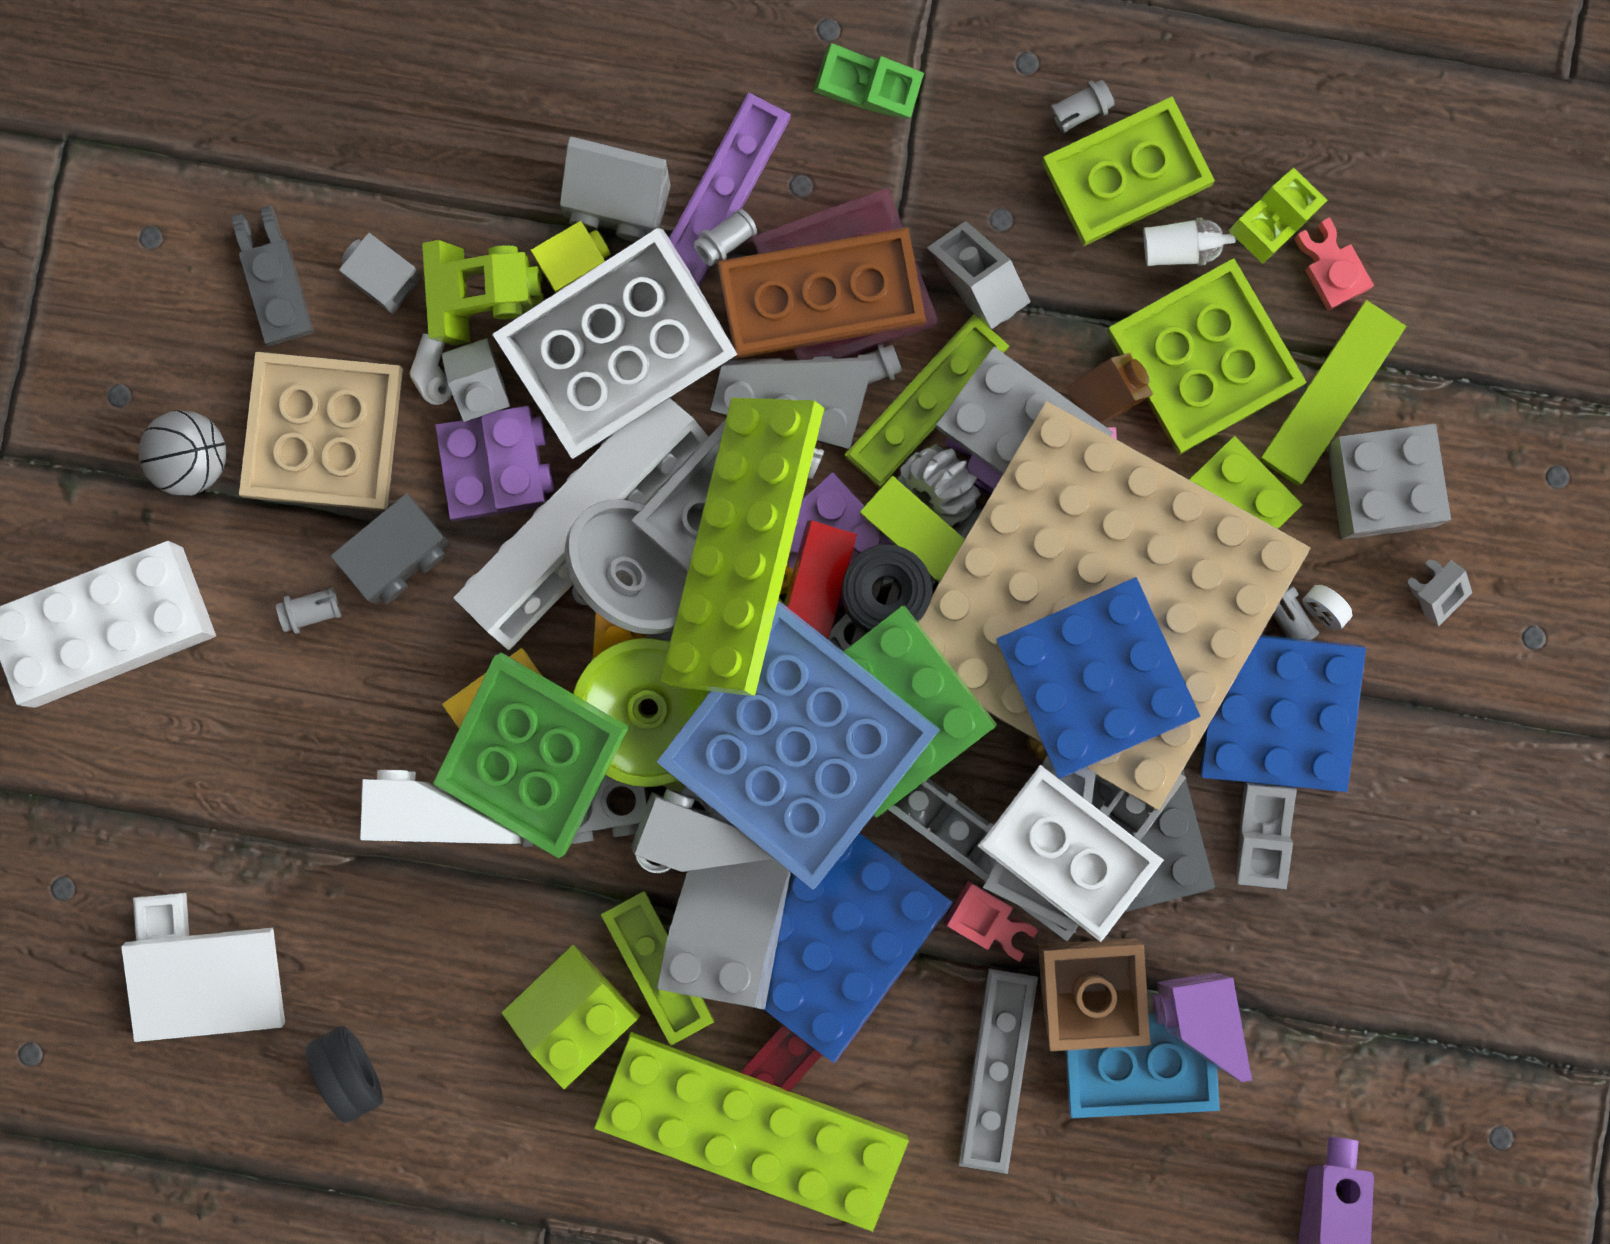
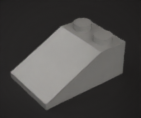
(676, 510)
(726, 933)

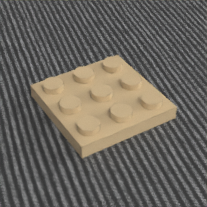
(321, 431)

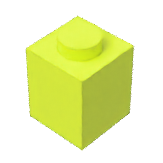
(570, 255)

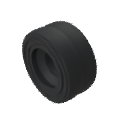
(885, 562)
(344, 1074)

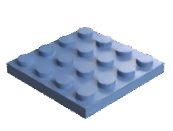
(803, 755)

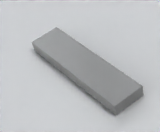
(997, 1071)

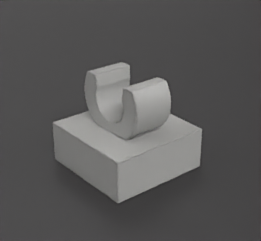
(1444, 592)

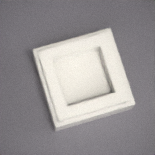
(161, 916)

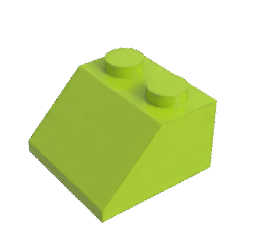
(569, 1016)

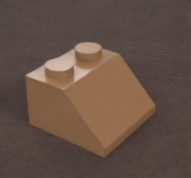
(1094, 994)

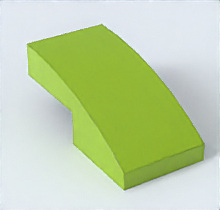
(1277, 215)

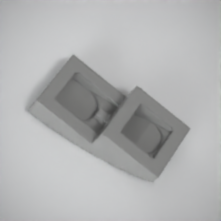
(1265, 835)

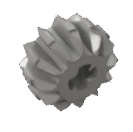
(941, 483)

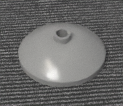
(622, 569)

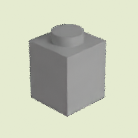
(379, 272)
(475, 380)

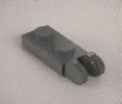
(273, 281)

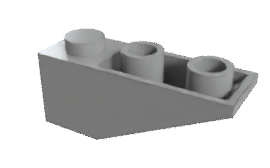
(689, 837)

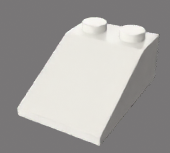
(418, 811)

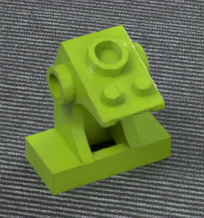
(510, 288)

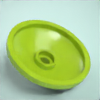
(617, 684)

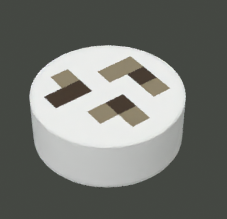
(1327, 607)

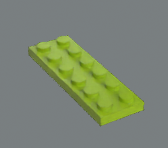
(743, 545)
(751, 1132)

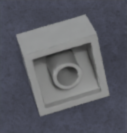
(614, 189)

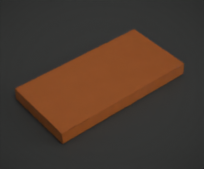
(821, 293)

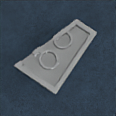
(832, 383)

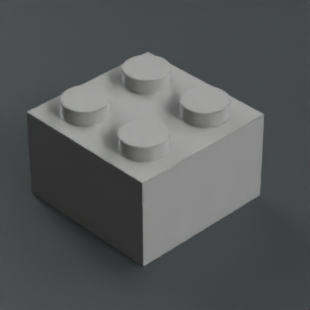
(1388, 481)

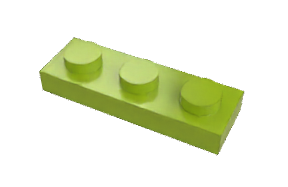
(642, 944)

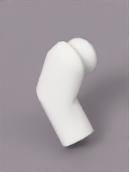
(427, 374)

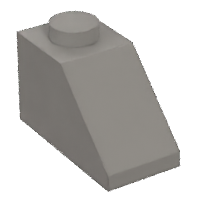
(980, 274)

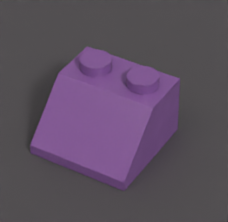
(1206, 1019)

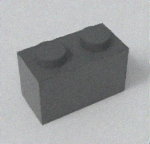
(391, 551)

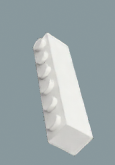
(531, 566)

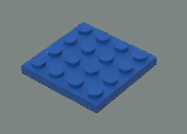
(847, 944)

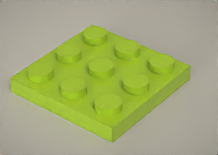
(1208, 356)

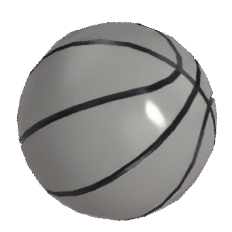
(182, 452)

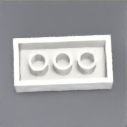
(101, 624)

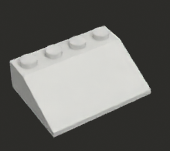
(615, 342)

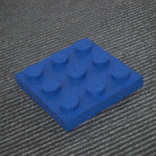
(1098, 678)
(1288, 716)

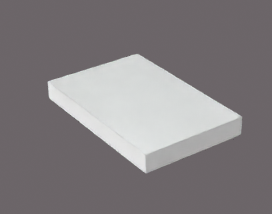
(1070, 853)
(203, 984)

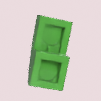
(868, 83)

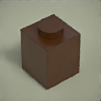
(1111, 388)

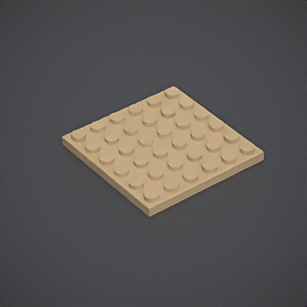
(1082, 519)

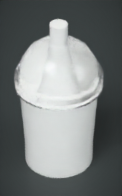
(1184, 243)

